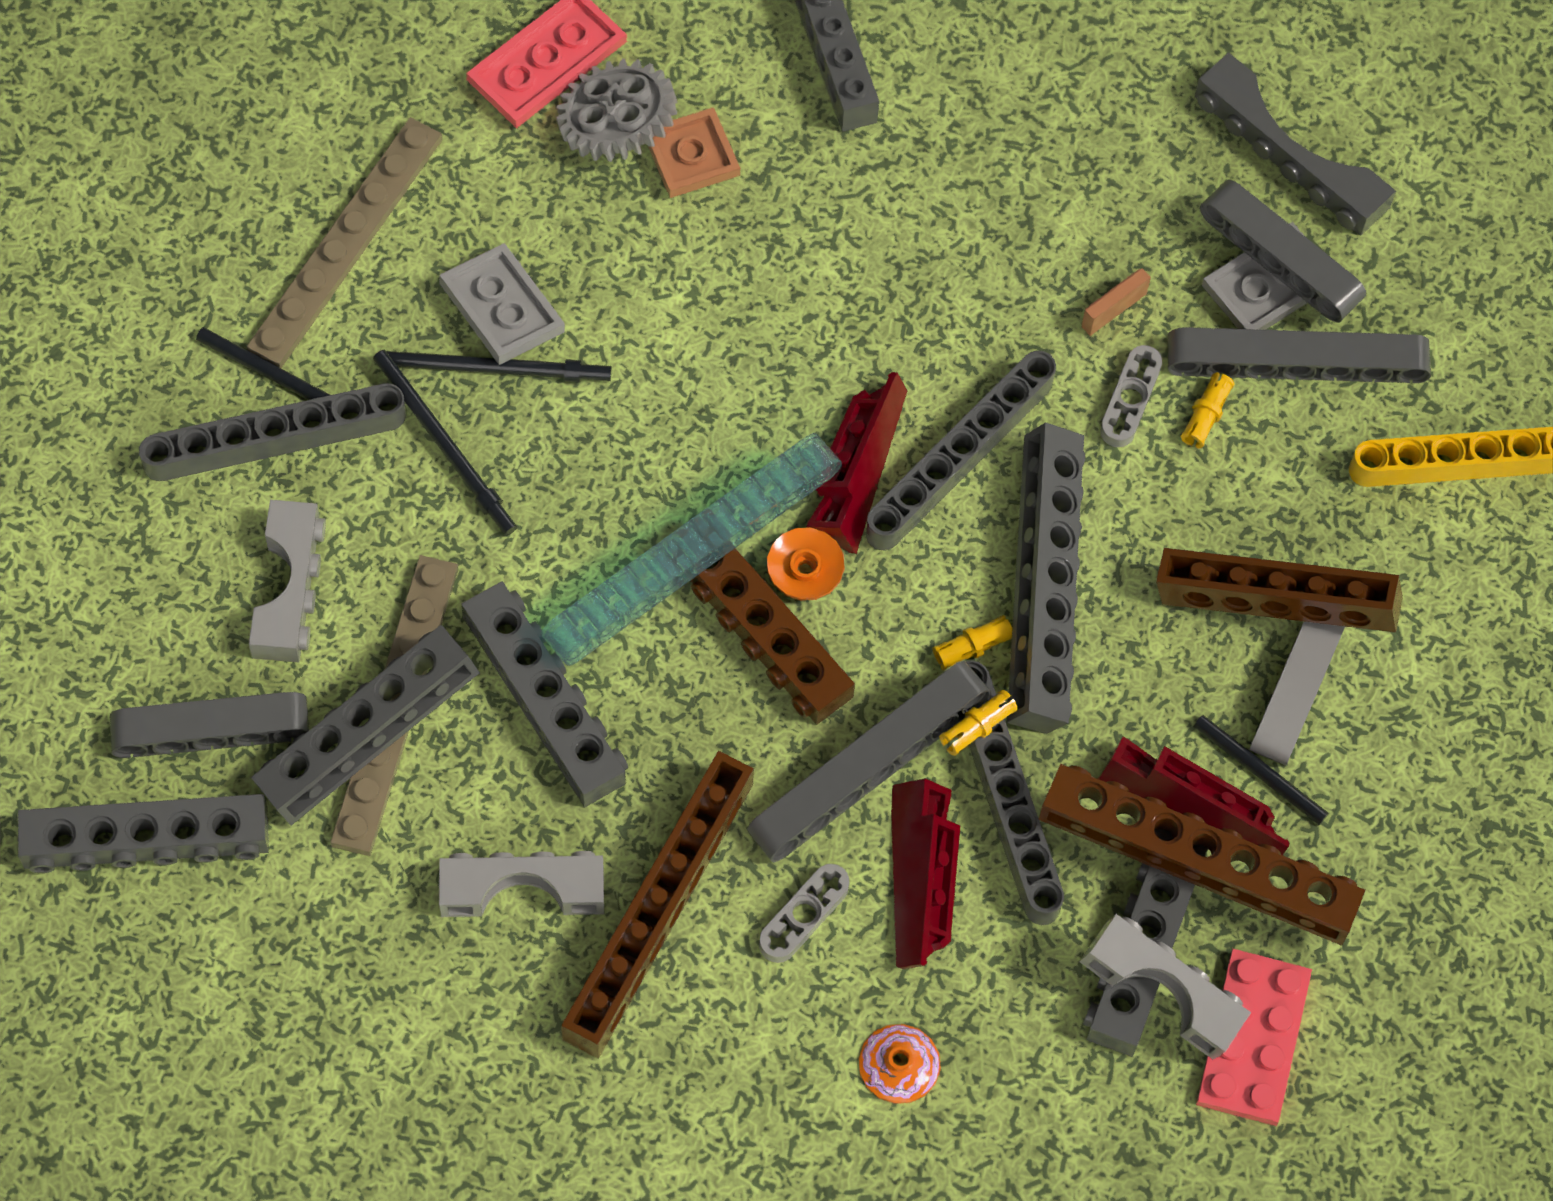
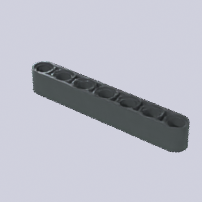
(1300, 354)
(255, 425)
(966, 434)
(868, 761)
(1016, 810)

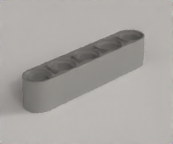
(1296, 691)

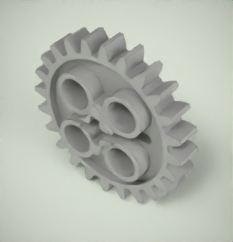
(616, 110)

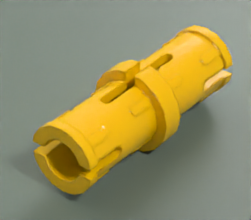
(1207, 410)
(973, 642)
(978, 722)

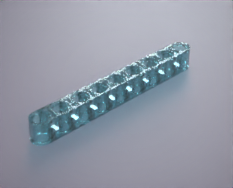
(691, 549)

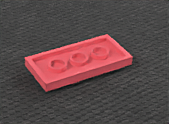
(546, 58)
(1256, 1066)

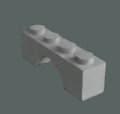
(279, 626)
(471, 882)
(1207, 1014)

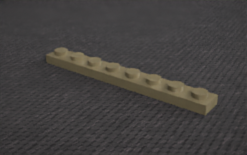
(345, 243)
(372, 785)

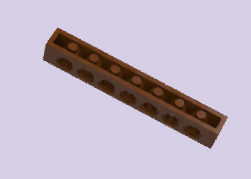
(1212, 873)
(657, 905)

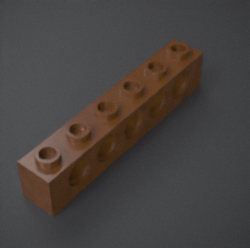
(1280, 589)
(782, 627)

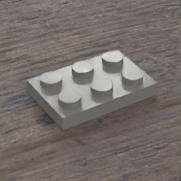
(1251, 293)
(501, 303)

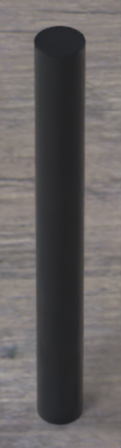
(259, 365)
(1261, 770)

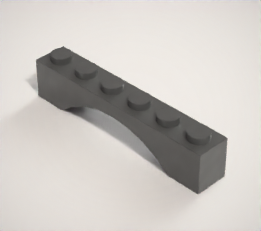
(1350, 192)

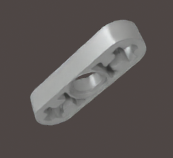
(1129, 381)
(792, 941)

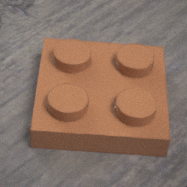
(694, 153)

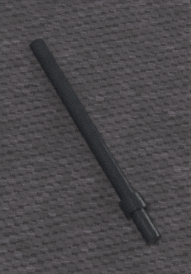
(571, 370)
(486, 498)

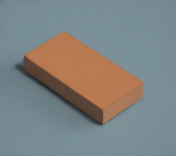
(1115, 301)

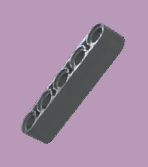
(1283, 251)
(207, 724)

